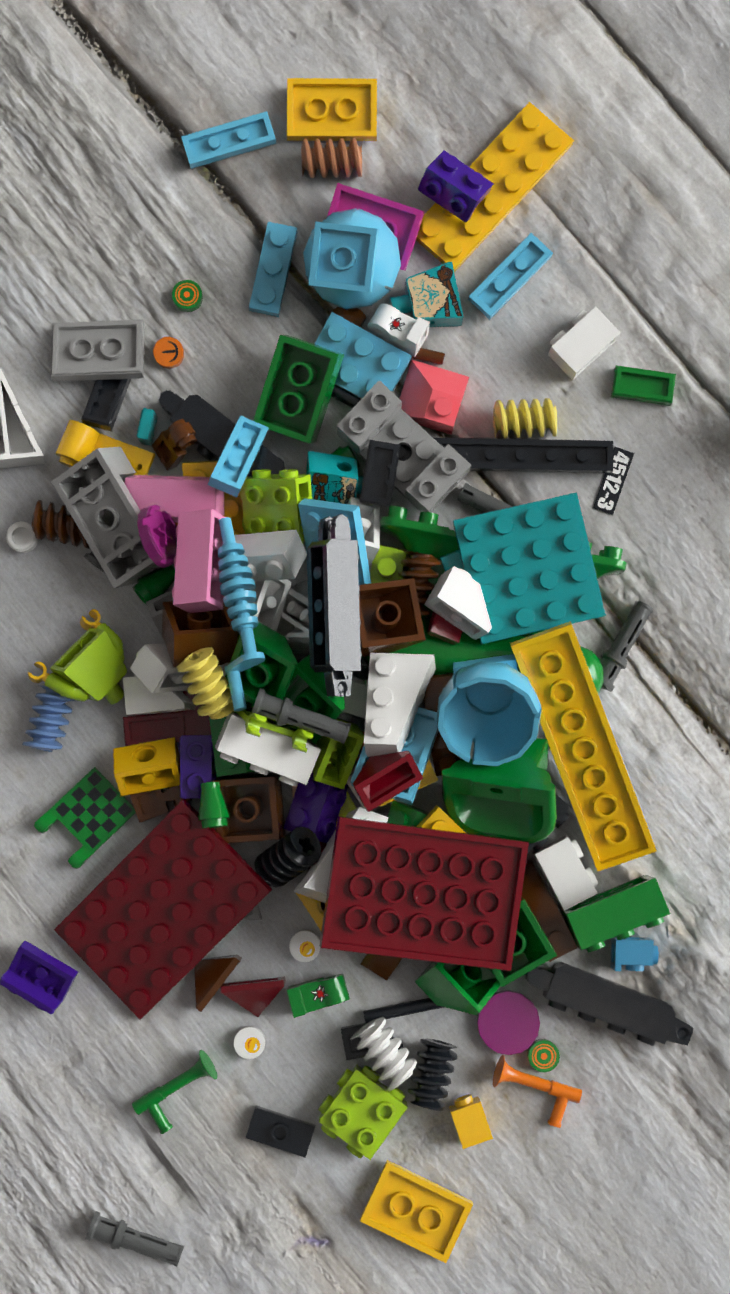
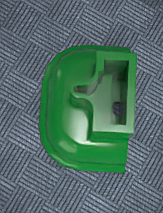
(504, 799)

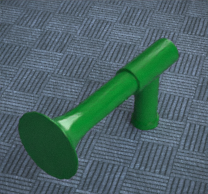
(150, 1101)

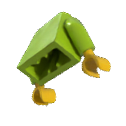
(89, 666)

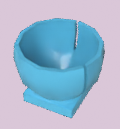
(352, 258)
(492, 708)

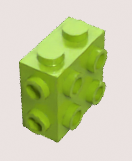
(273, 501)
(361, 1111)

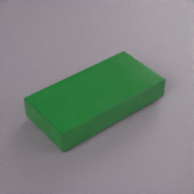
(643, 385)

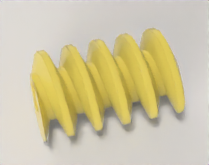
(525, 418)
(208, 683)

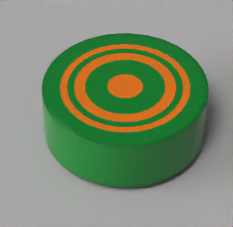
(187, 295)
(543, 1055)

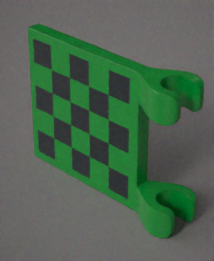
(90, 812)

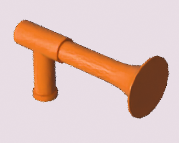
(564, 1093)

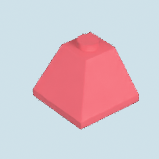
(433, 396)

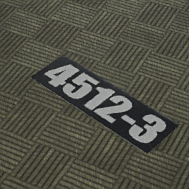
(613, 482)

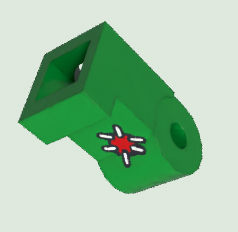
(317, 994)

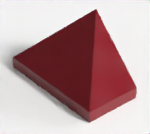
(385, 778)
(253, 994)

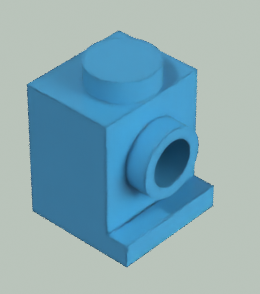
(633, 953)

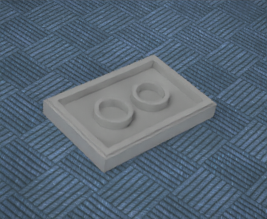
(97, 350)

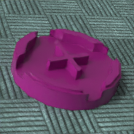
(158, 535)
(508, 1023)

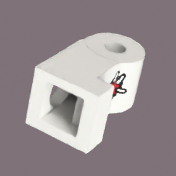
(399, 329)

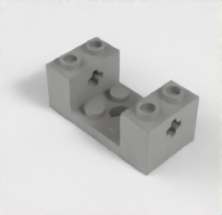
(431, 468)
(99, 486)

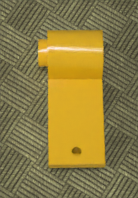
(82, 440)

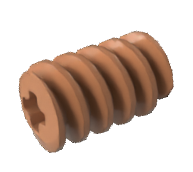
(331, 158)

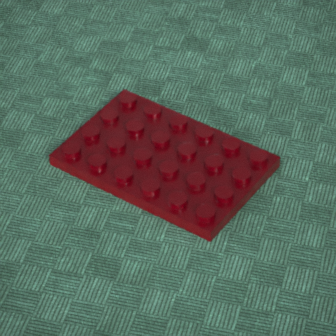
(423, 894)
(162, 909)

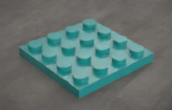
(531, 566)

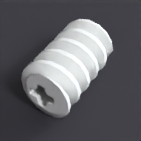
(385, 1052)

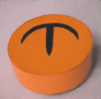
(168, 352)

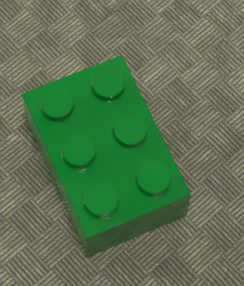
(298, 388)
(616, 913)

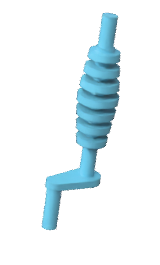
(240, 600)

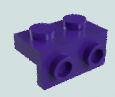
(454, 185)
(195, 764)
(316, 808)
(38, 977)

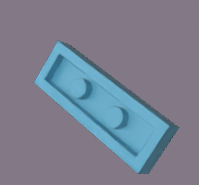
(228, 140)
(273, 269)
(510, 276)
(238, 456)

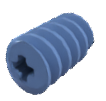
(48, 721)

